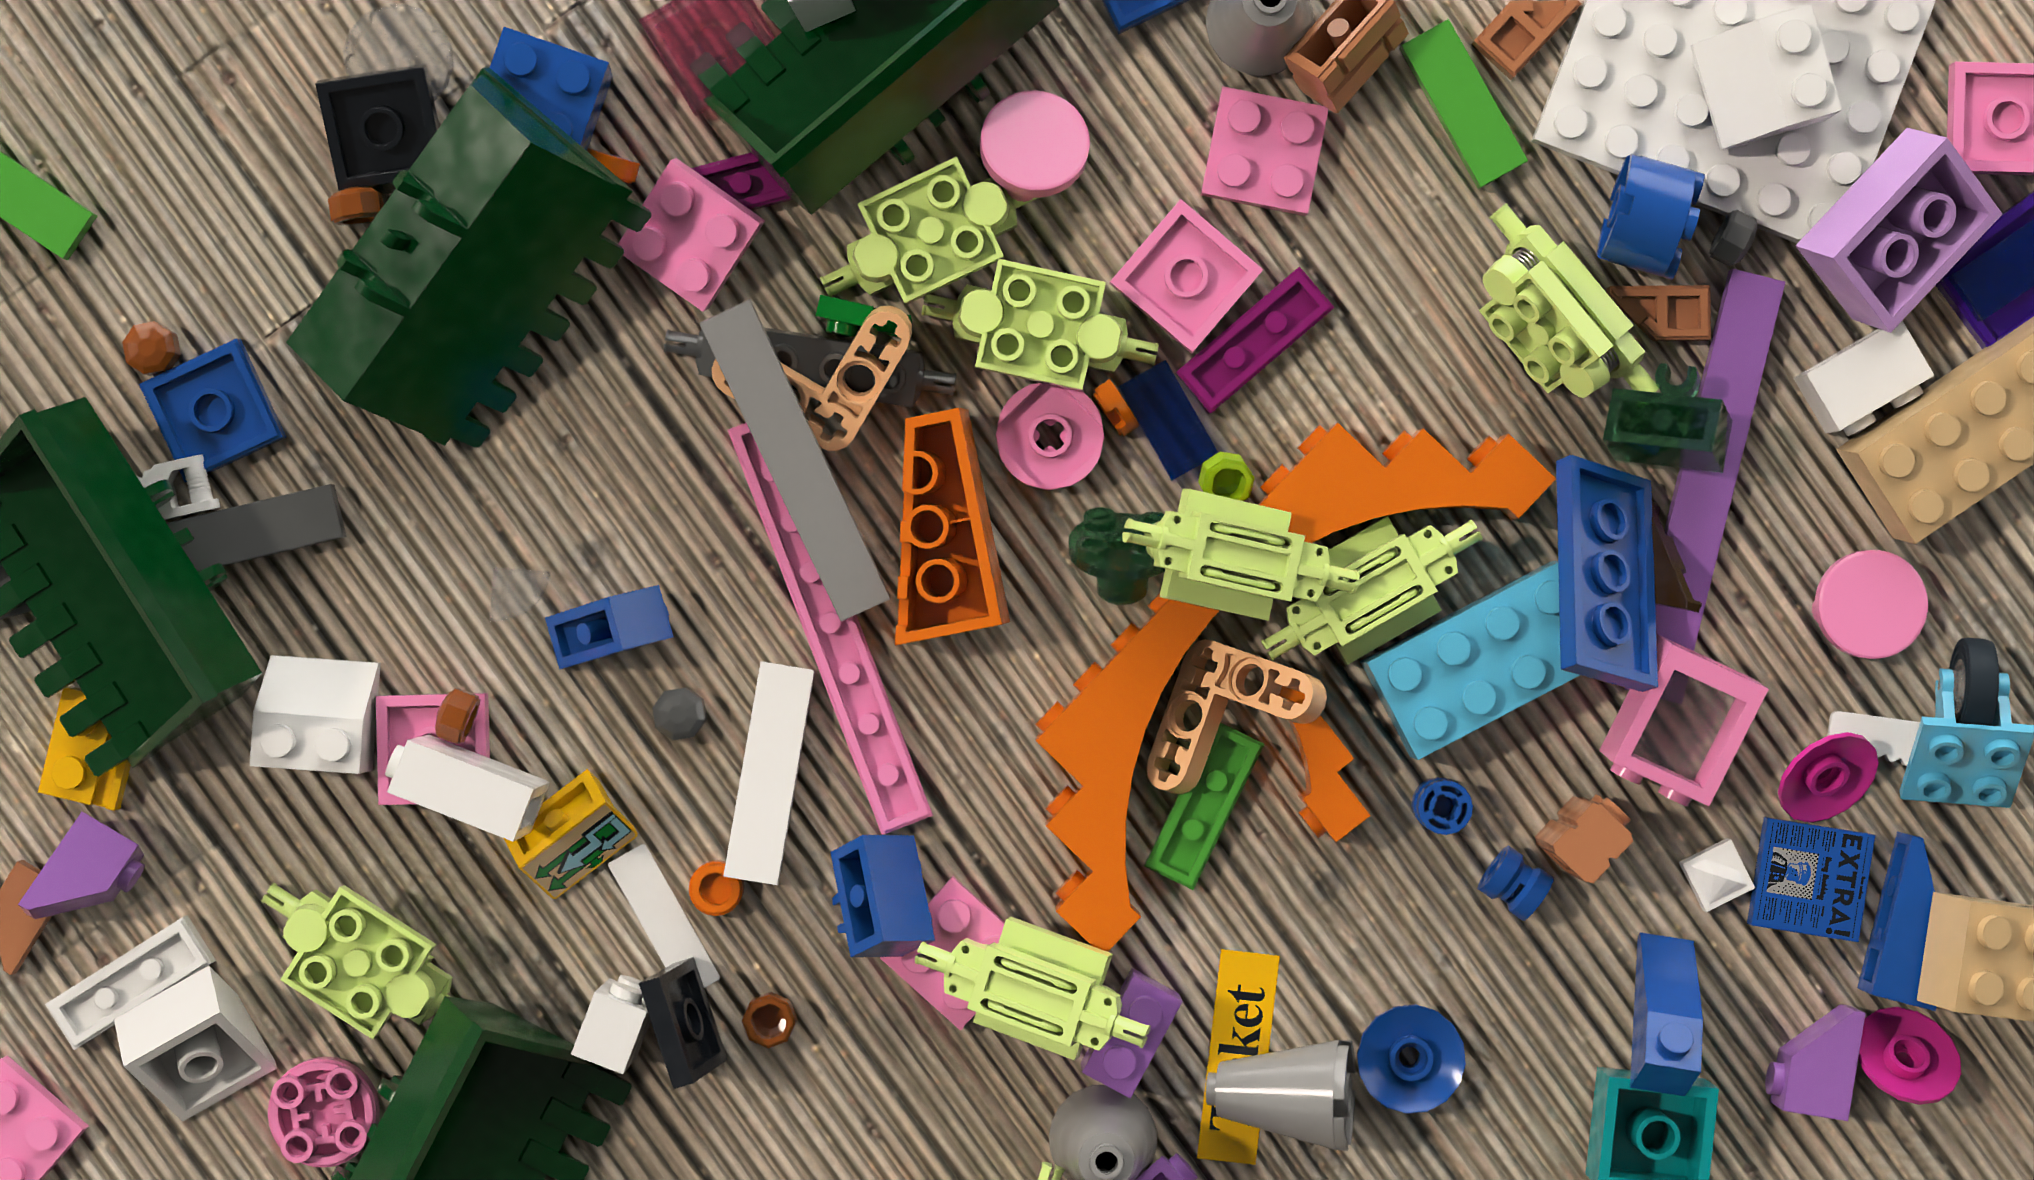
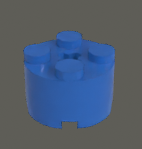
(1650, 215)

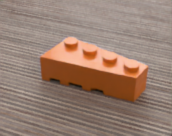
(947, 541)

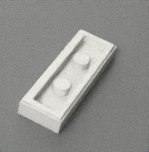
(129, 981)

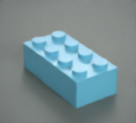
(1472, 664)

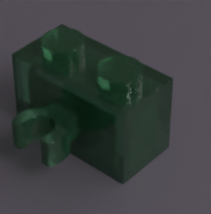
(1668, 425)

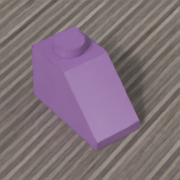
(84, 870)
(1819, 1066)

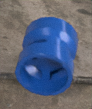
(1434, 801)
(1515, 883)

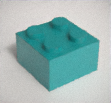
(1650, 1132)

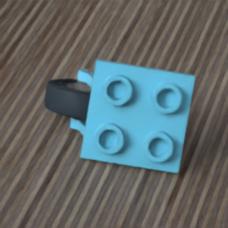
(1971, 745)

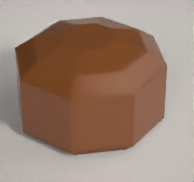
(355, 205)
(151, 348)
(457, 715)
(769, 1020)

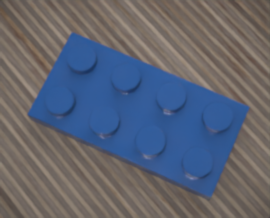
(1606, 574)

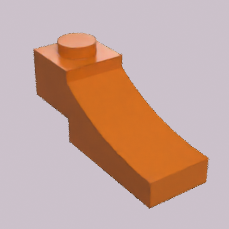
(1327, 798)

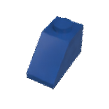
(609, 626)

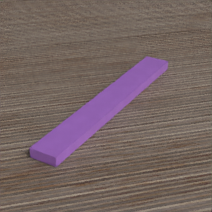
(1704, 497)

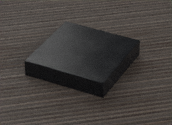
(377, 123)
(683, 1022)

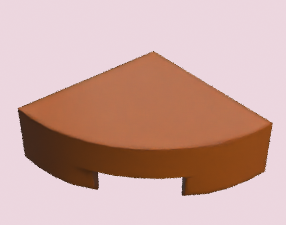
(1115, 408)

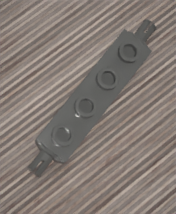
(820, 356)

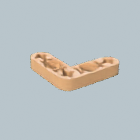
(837, 395)
(1223, 684)

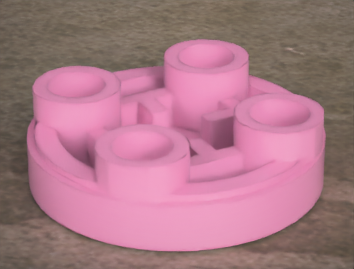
(1034, 144)
(1871, 604)
(322, 1111)

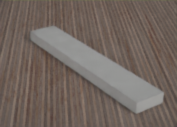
(795, 459)

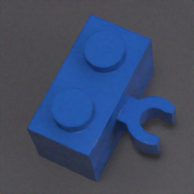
(881, 896)

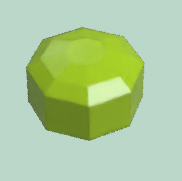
(1226, 476)

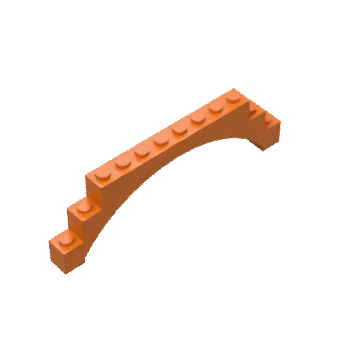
(1106, 721)

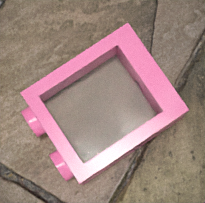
(1684, 727)

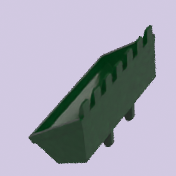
(849, 91)
(465, 267)
(110, 589)
(486, 1103)

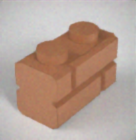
(1345, 49)
(1586, 836)

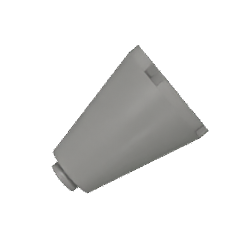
(1257, 33)
(1290, 1092)
(1100, 1122)

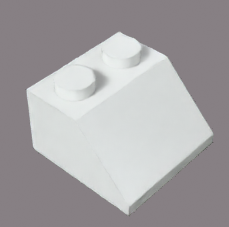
(1766, 77)
(316, 715)
(193, 1044)

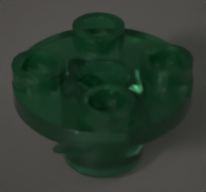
(1119, 566)

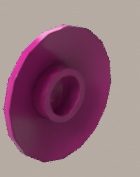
(1828, 777)
(1909, 1056)

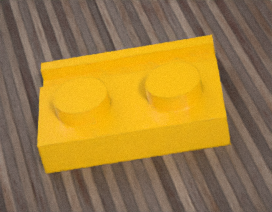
(65, 767)

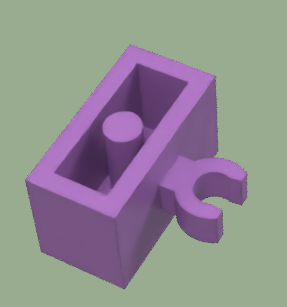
(1123, 1063)

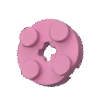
(1049, 467)

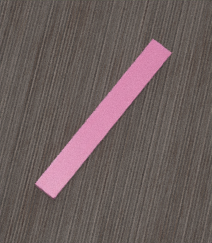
(841, 659)

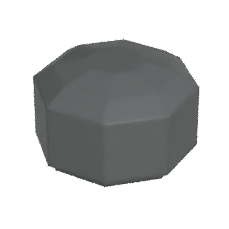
(1733, 238)
(679, 713)

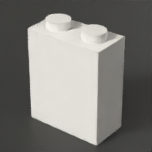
(466, 786)

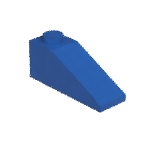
(1900, 925)
(1666, 1016)

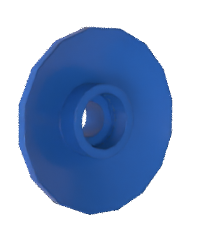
(1430, 1078)

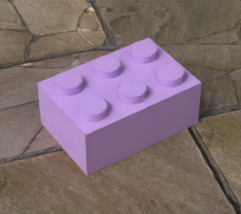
(1899, 229)

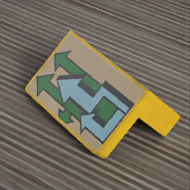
(571, 836)

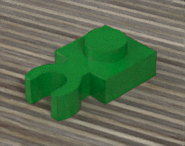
(846, 317)

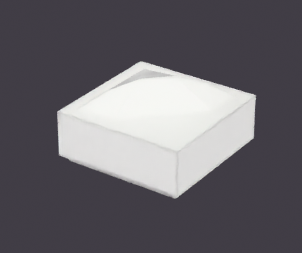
(1716, 875)

